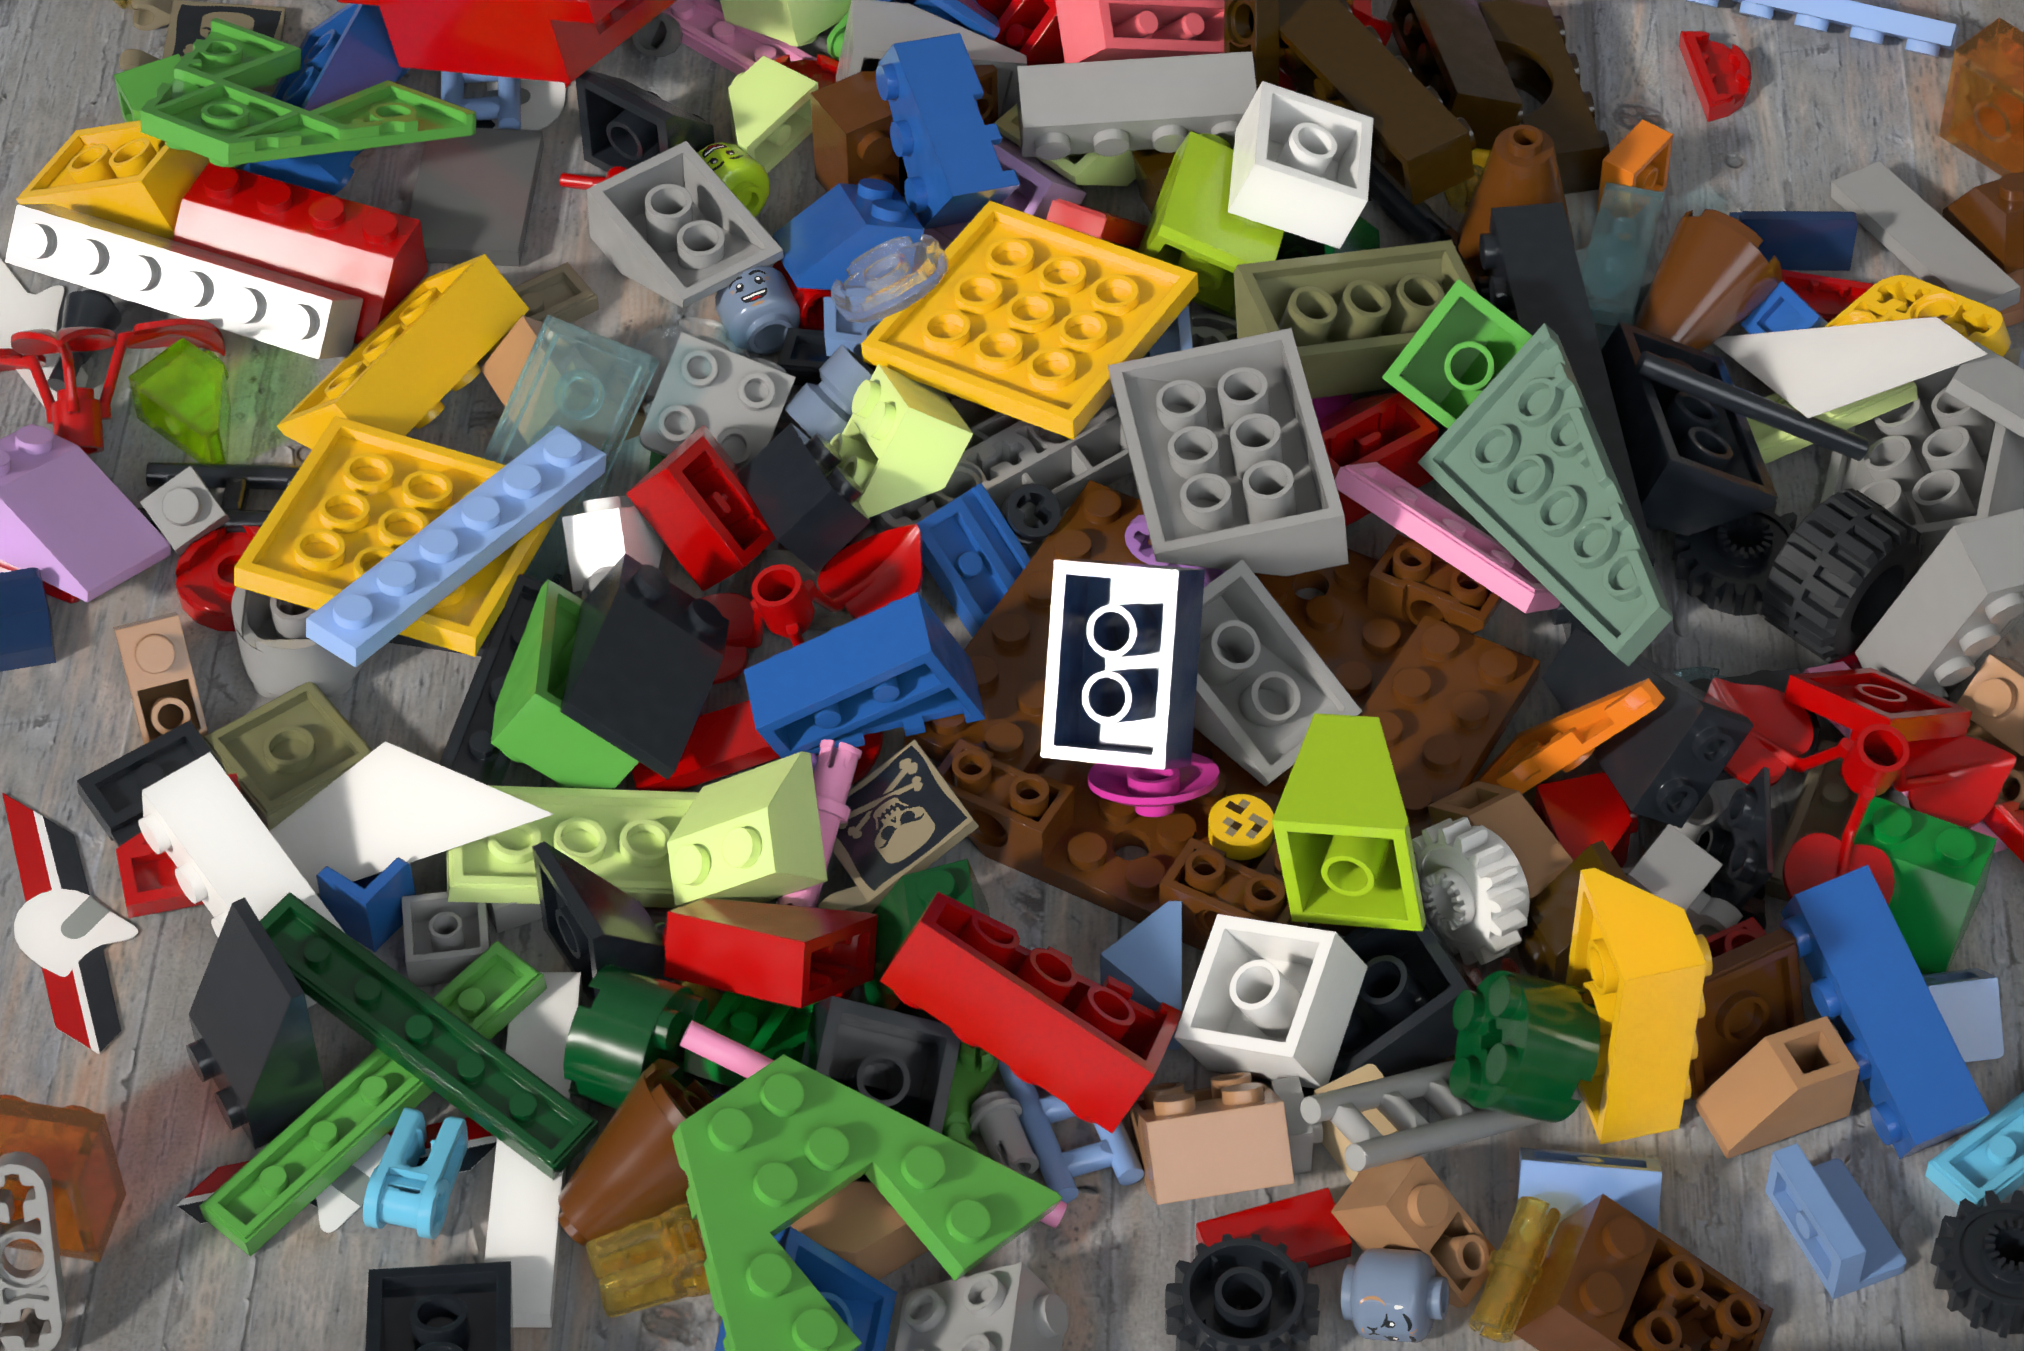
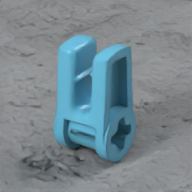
(410, 1193)

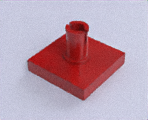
(1872, 697)

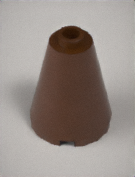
(1516, 173)
(1707, 280)
(634, 1162)

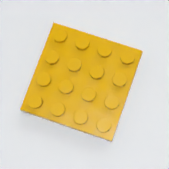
(1032, 319)
(361, 501)

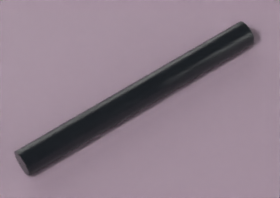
(1751, 405)

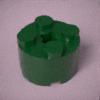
(626, 1032)
(1523, 1046)

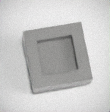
(184, 510)
(1300, 1133)

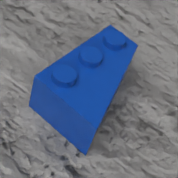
(941, 131)
(863, 680)

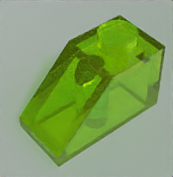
(186, 400)

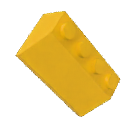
(414, 354)
(1647, 985)

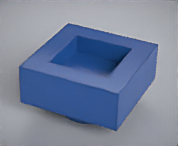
(1782, 312)

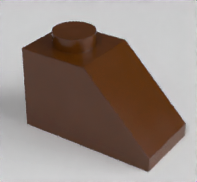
(1993, 220)

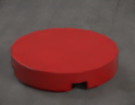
(207, 576)

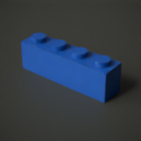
(1883, 1013)

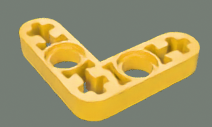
(1889, 302)

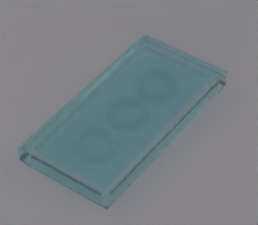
(583, 387)

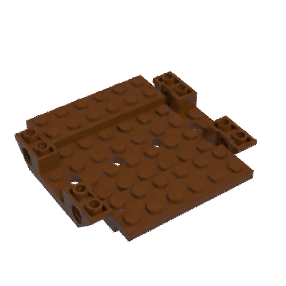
(1385, 630)

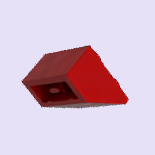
(1381, 431)
(702, 510)

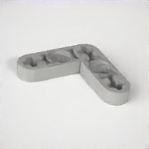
(38, 1287)

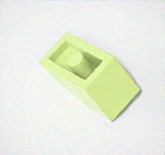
(770, 111)

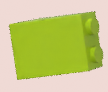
(1194, 225)
(1347, 831)

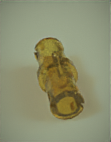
(1514, 1269)

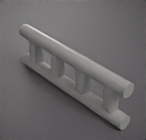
(1415, 1134)

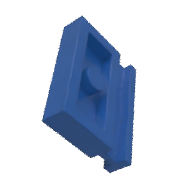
(972, 555)

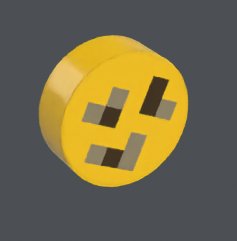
(1241, 826)

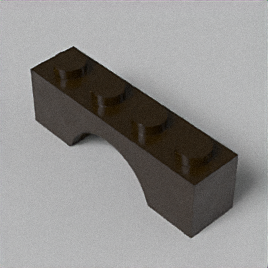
(1539, 64)

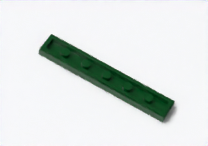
(429, 1039)

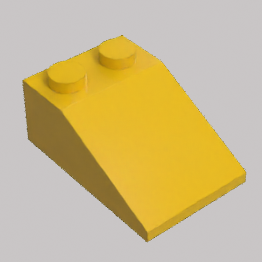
(118, 178)

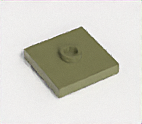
(287, 751)

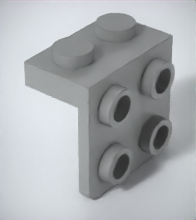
(717, 389)
(984, 1312)

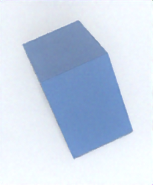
(1150, 960)

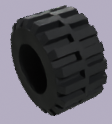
(1840, 574)

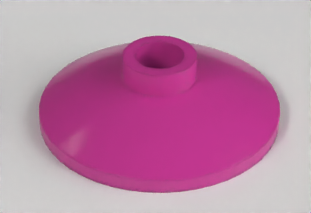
(1154, 790)

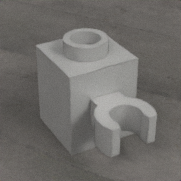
(1679, 873)

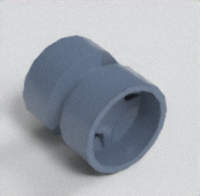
(828, 405)

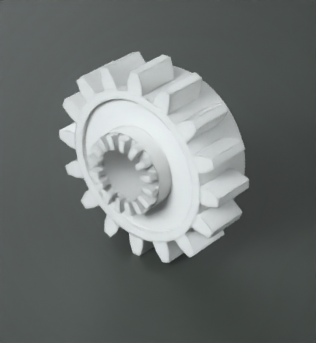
(1471, 889)

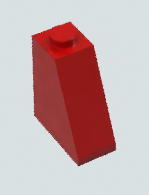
(770, 949)

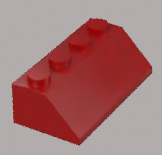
(306, 237)

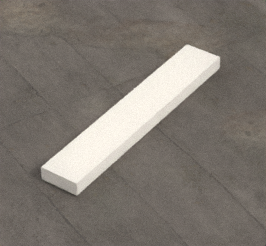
(523, 1198)

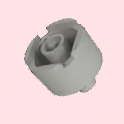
(279, 653)

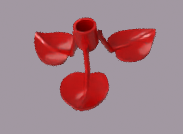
(76, 412)
(856, 578)
(1944, 778)

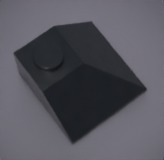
(594, 920)

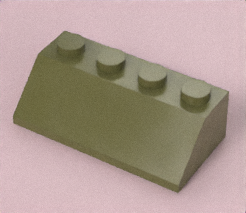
(1347, 308)

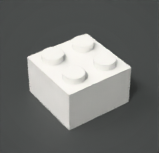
(1301, 165)
(1271, 1000)

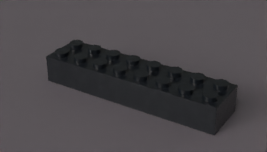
(1538, 281)

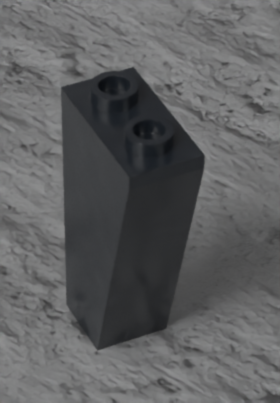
(1667, 756)

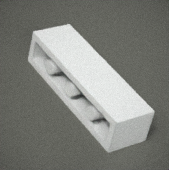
(220, 844)

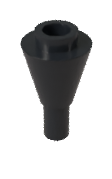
(84, 309)

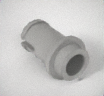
(997, 1121)

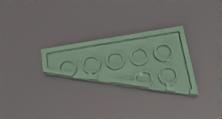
(1546, 491)

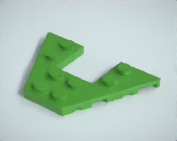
(221, 118)
(793, 1143)

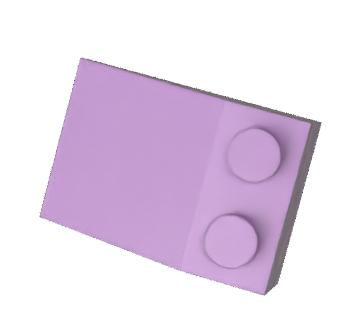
(69, 517)

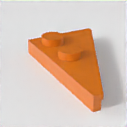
(1569, 737)

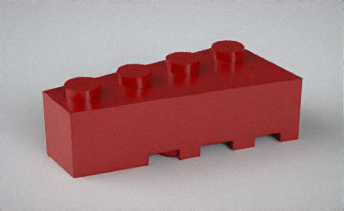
(1032, 1010)

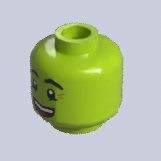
(740, 173)

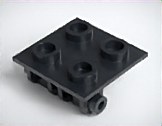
(1744, 846)

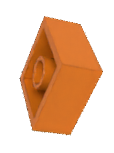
(1639, 160)

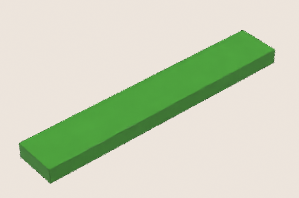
(359, 1110)

